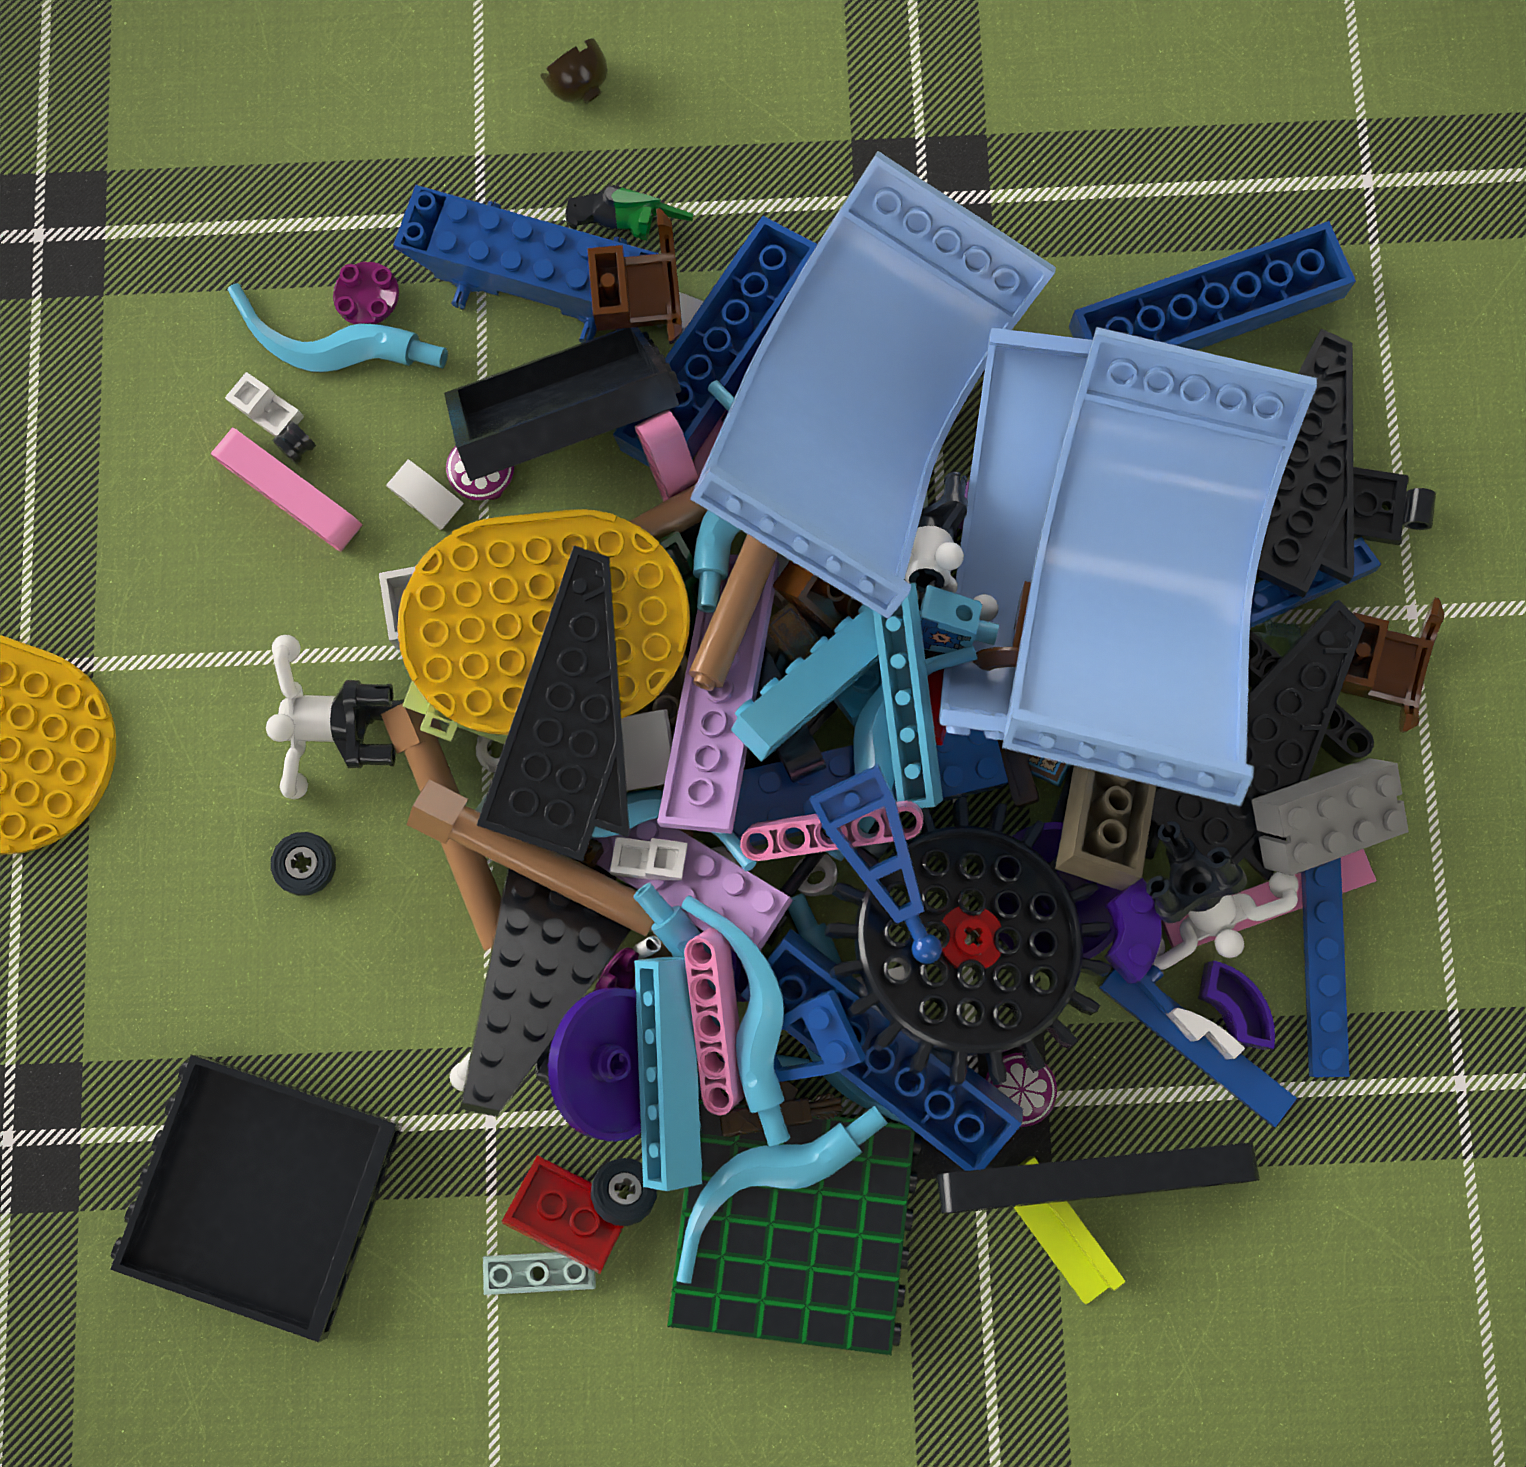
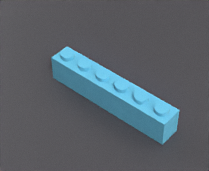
(808, 685)
(908, 704)
(667, 1075)

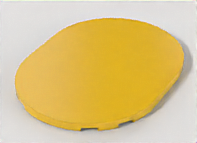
(487, 594)
(52, 747)

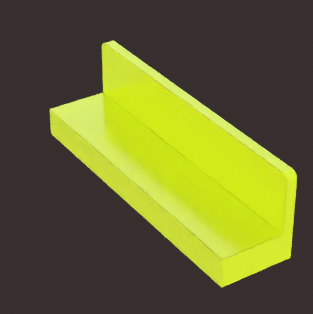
(1070, 1247)

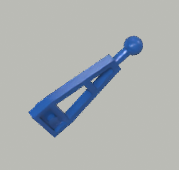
(853, 800)
(830, 1033)

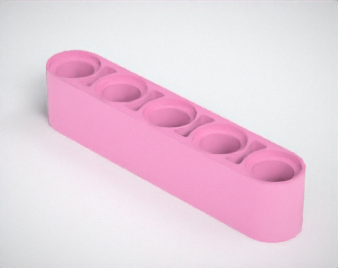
(667, 454)
(286, 489)
(815, 840)
(723, 1006)

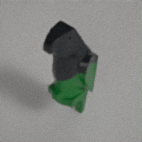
(620, 210)

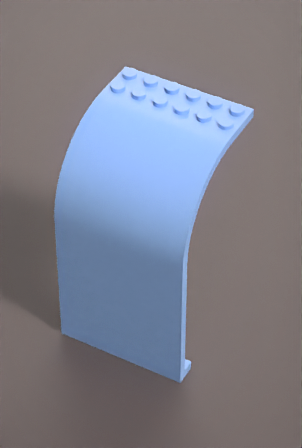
(865, 381)
(1016, 453)
(1153, 566)

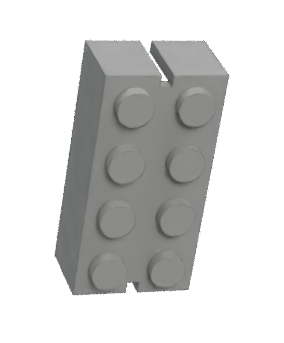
(1330, 816)

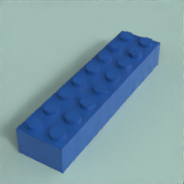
(1229, 293)
(728, 330)
(766, 793)
(961, 1121)

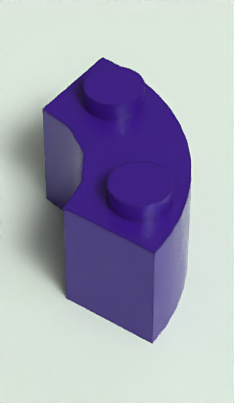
(1136, 932)
(1240, 1005)

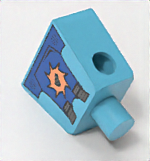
(953, 621)

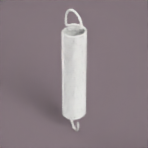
(647, 947)

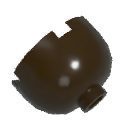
(577, 73)

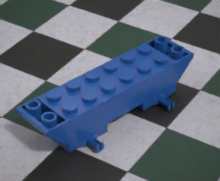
(502, 251)

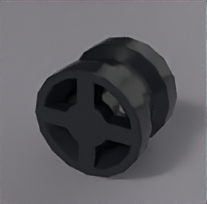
(294, 442)

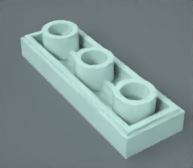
(515, 1273)

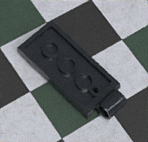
(1405, 508)

